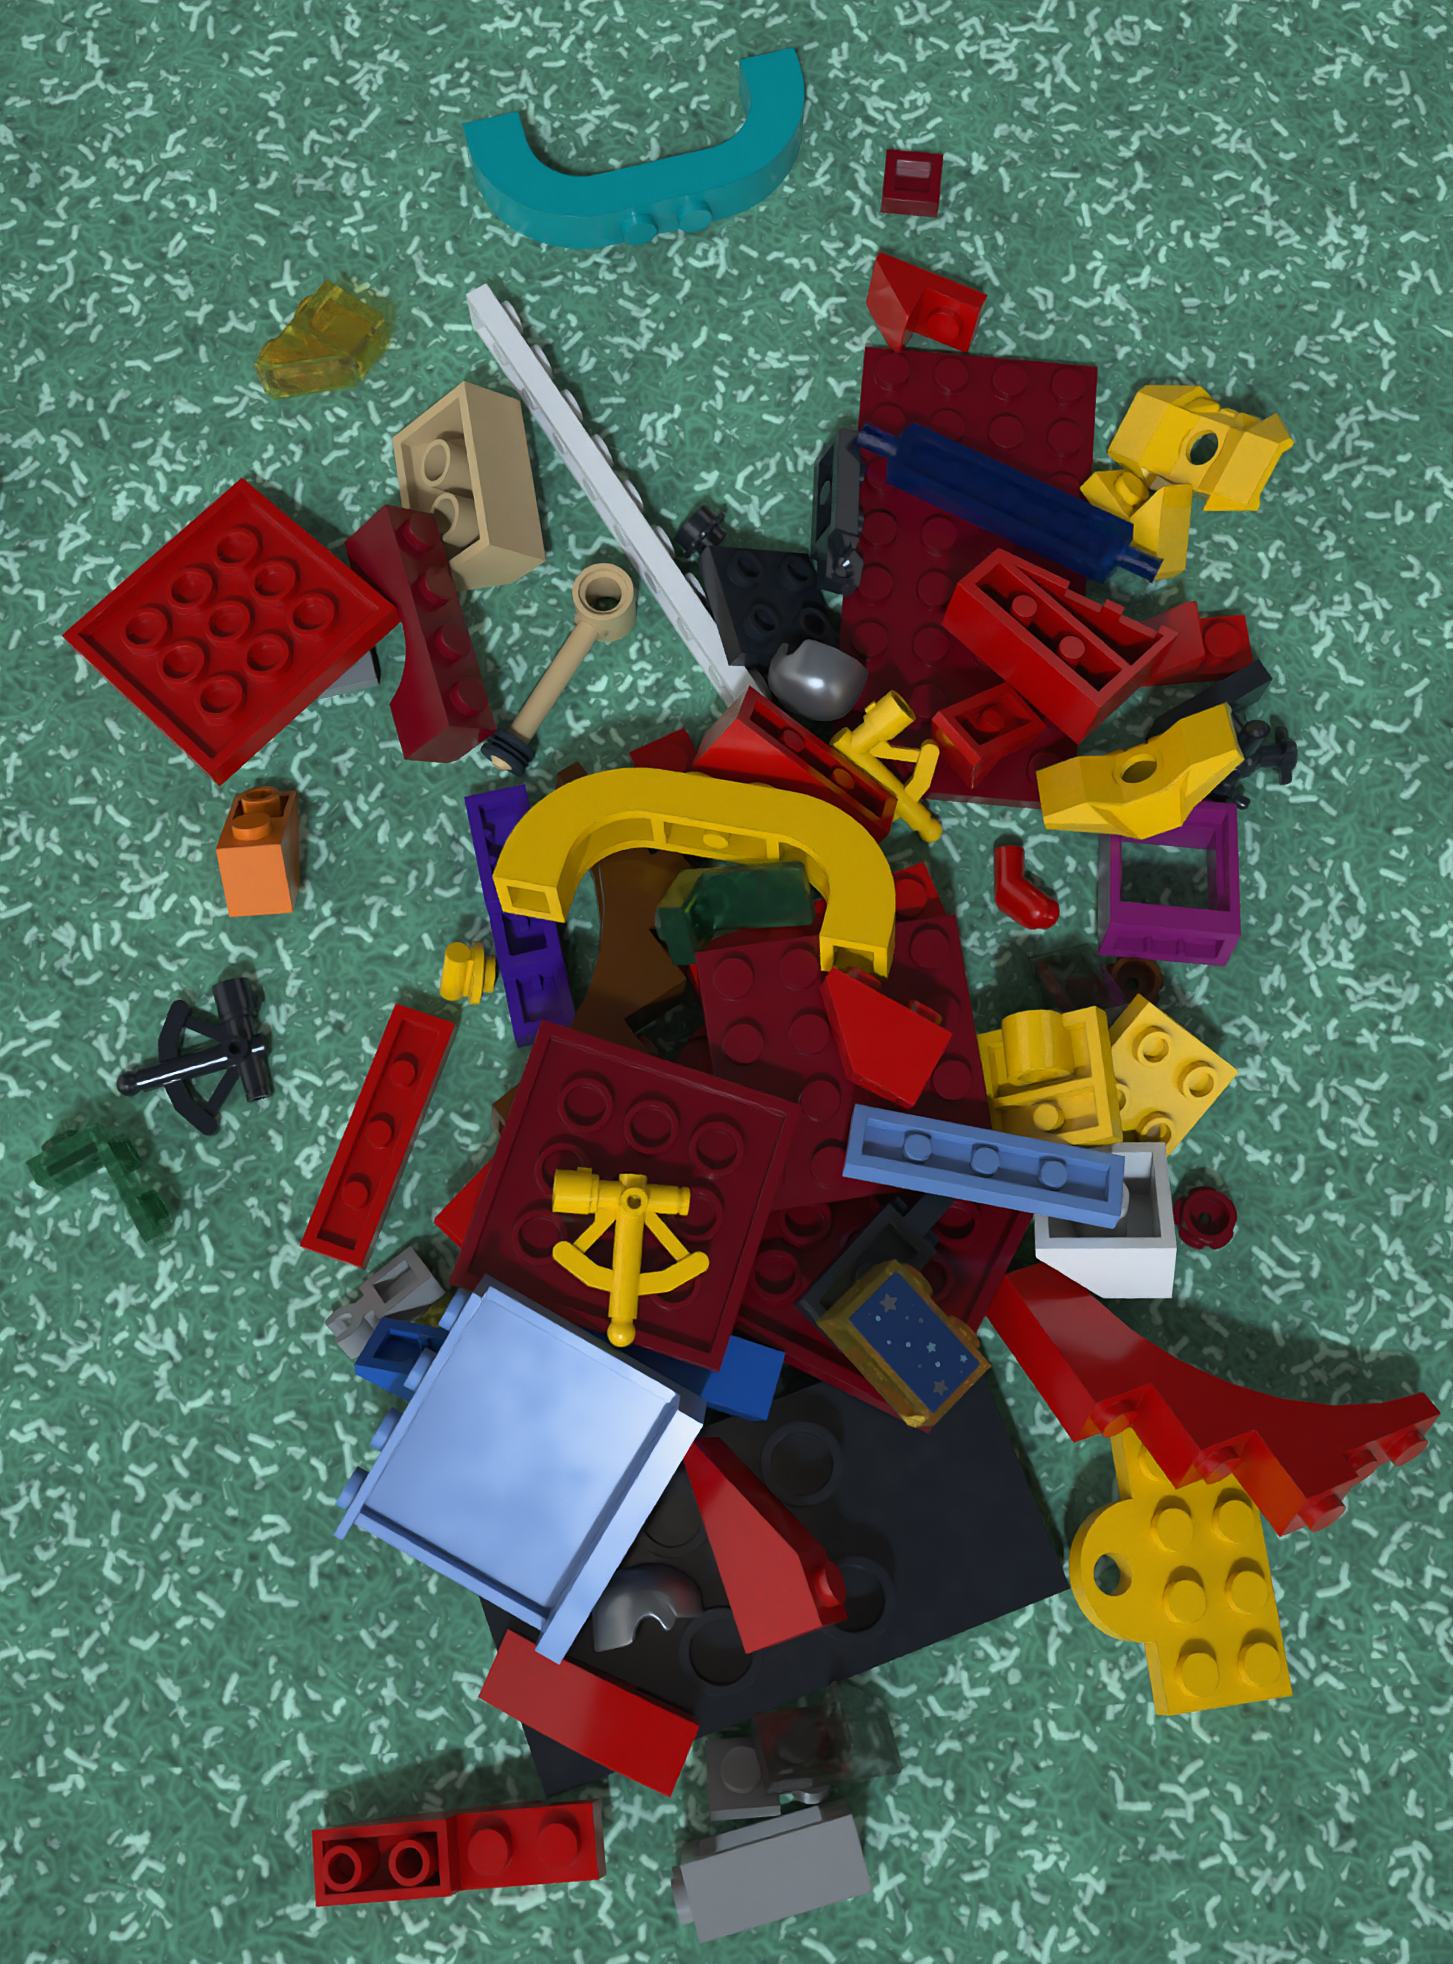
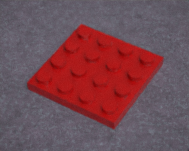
(232, 630)

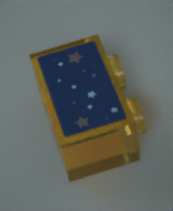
(905, 1342)

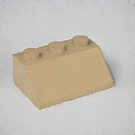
(475, 475)

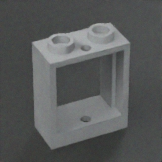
(770, 1870)

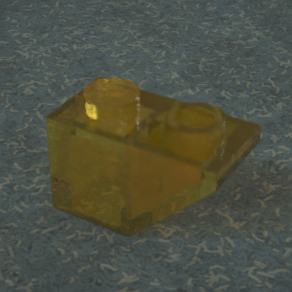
(324, 346)

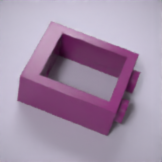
(1175, 931)

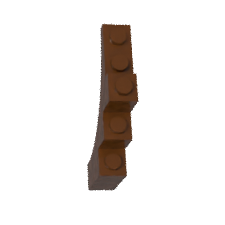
(633, 971)

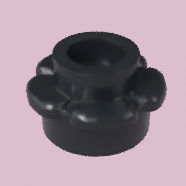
(701, 531)

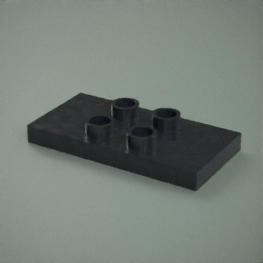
(917, 1522)

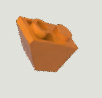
(260, 852)

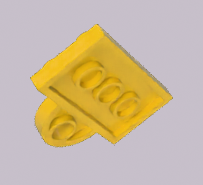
(1187, 1587)

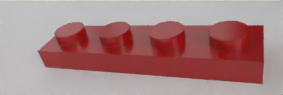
(379, 1137)

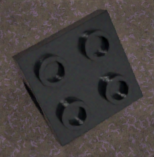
(763, 602)

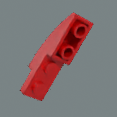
(458, 1851)

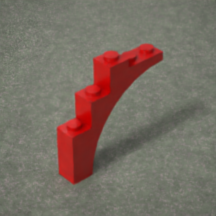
(1104, 1377)

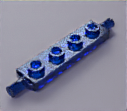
(1009, 503)

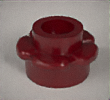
(1221, 1214)

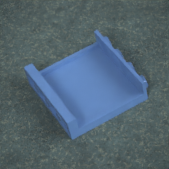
(523, 1460)

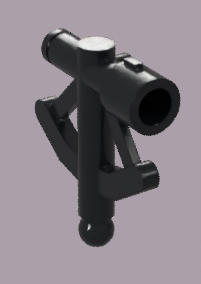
(239, 1054)

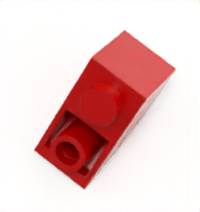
(878, 1040)

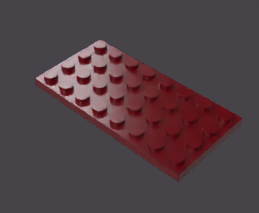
(915, 553)

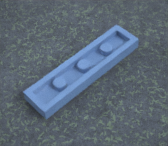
(985, 1166)

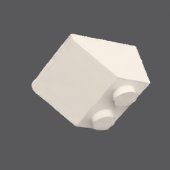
(1141, 1249)

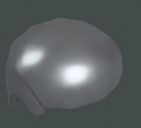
(816, 681)
(638, 1594)

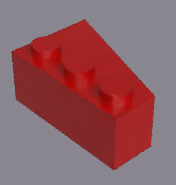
(1052, 643)

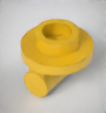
(467, 972)

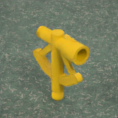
(870, 740)
(631, 1205)

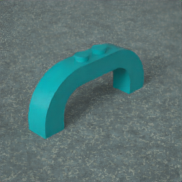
(651, 196)

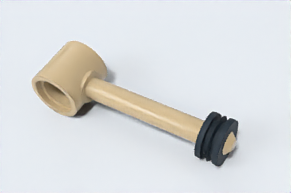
(510, 748)

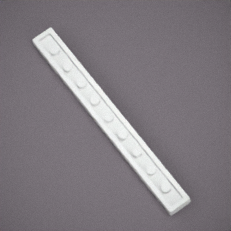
(613, 500)

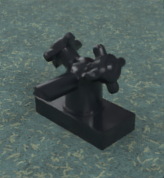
(1240, 692)

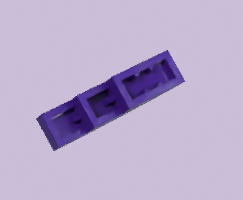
(524, 945)

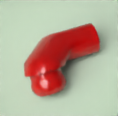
(1017, 896)

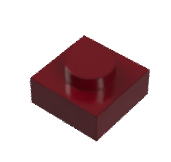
(912, 183)

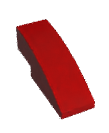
(591, 1713)

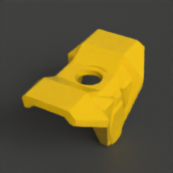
(1166, 423)
(1147, 785)

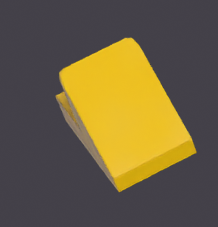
(1159, 523)

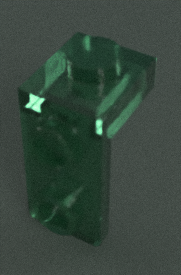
(731, 899)
(77, 1154)

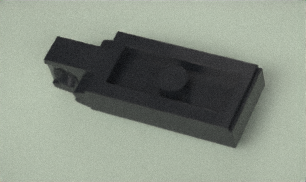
(837, 515)
(891, 1233)

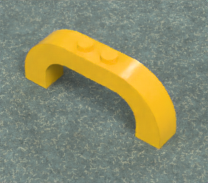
(710, 820)

